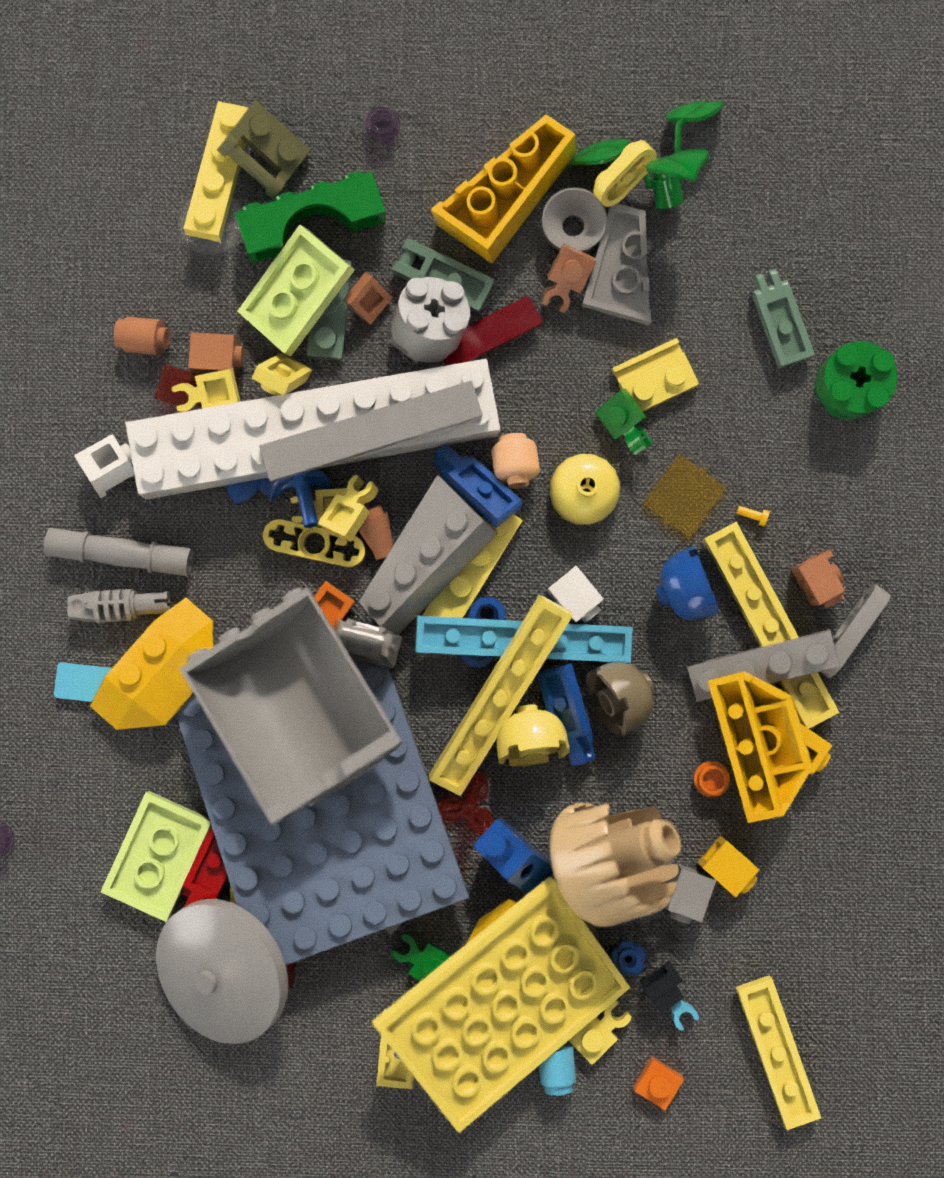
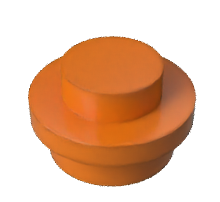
(711, 779)

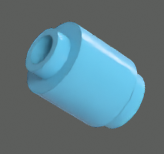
(558, 1071)

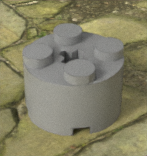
(430, 318)

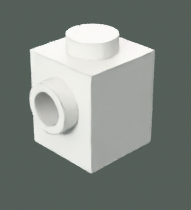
(576, 595)

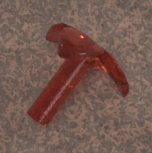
(478, 817)

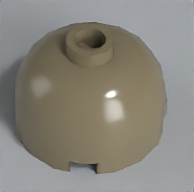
(623, 696)

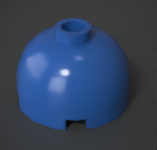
(686, 586)

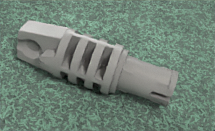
(116, 605)

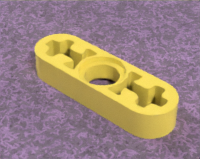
(286, 546)

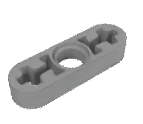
(857, 624)

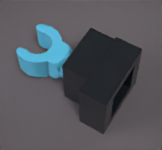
(663, 991)

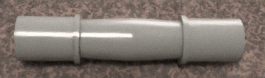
(118, 552)

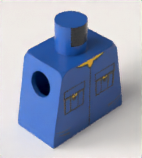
(511, 854)

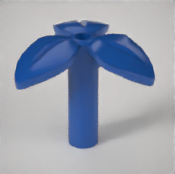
(302, 485)

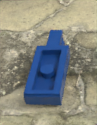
(477, 486)
(565, 701)

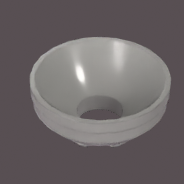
(574, 204)

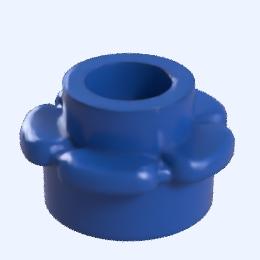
(624, 949)

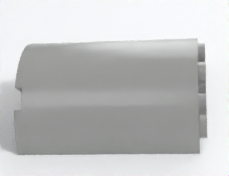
(291, 706)

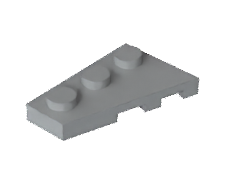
(620, 275)

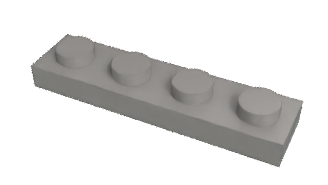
(769, 662)

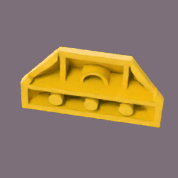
(147, 681)
(762, 743)

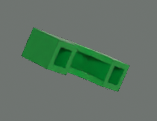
(351, 201)

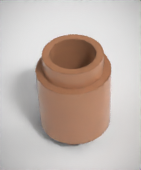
(141, 335)

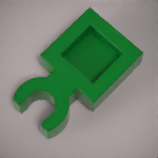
(423, 960)

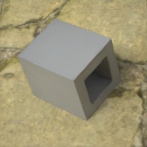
(691, 894)

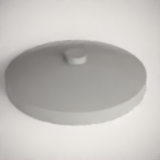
(222, 971)

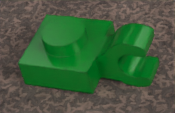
(622, 417)

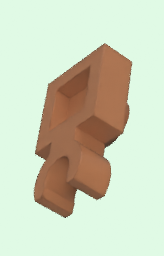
(569, 273)

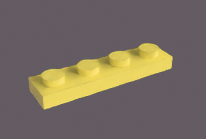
(215, 179)
(463, 589)
(778, 1052)

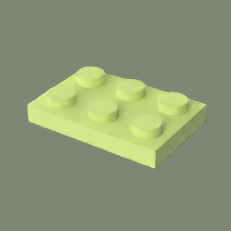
(295, 290)
(156, 856)

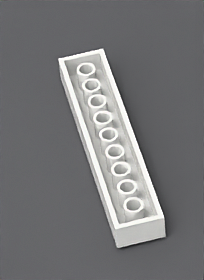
(223, 441)

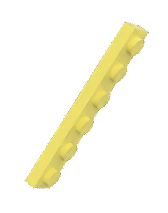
(766, 617)
(500, 695)

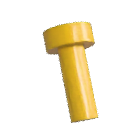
(752, 514)

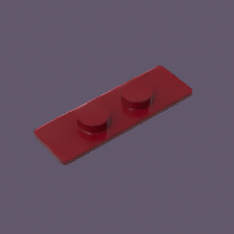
(496, 330)

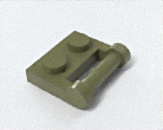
(268, 139)

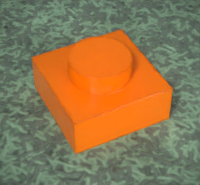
(333, 602)
(658, 1083)

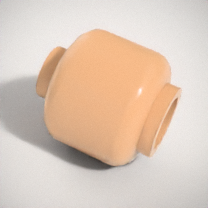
(515, 460)

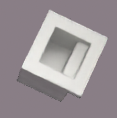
(106, 464)

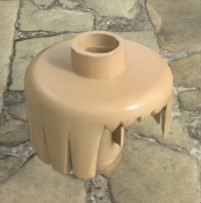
(613, 863)

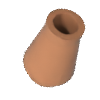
(377, 532)

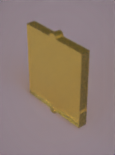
(684, 496)

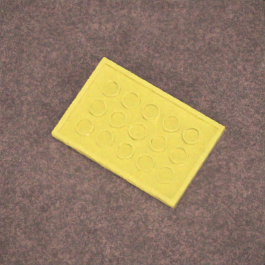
(502, 1004)

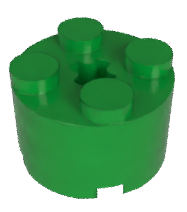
(870, 366)

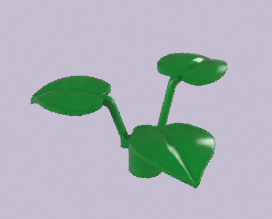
(666, 170)

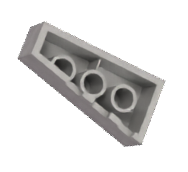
(426, 557)

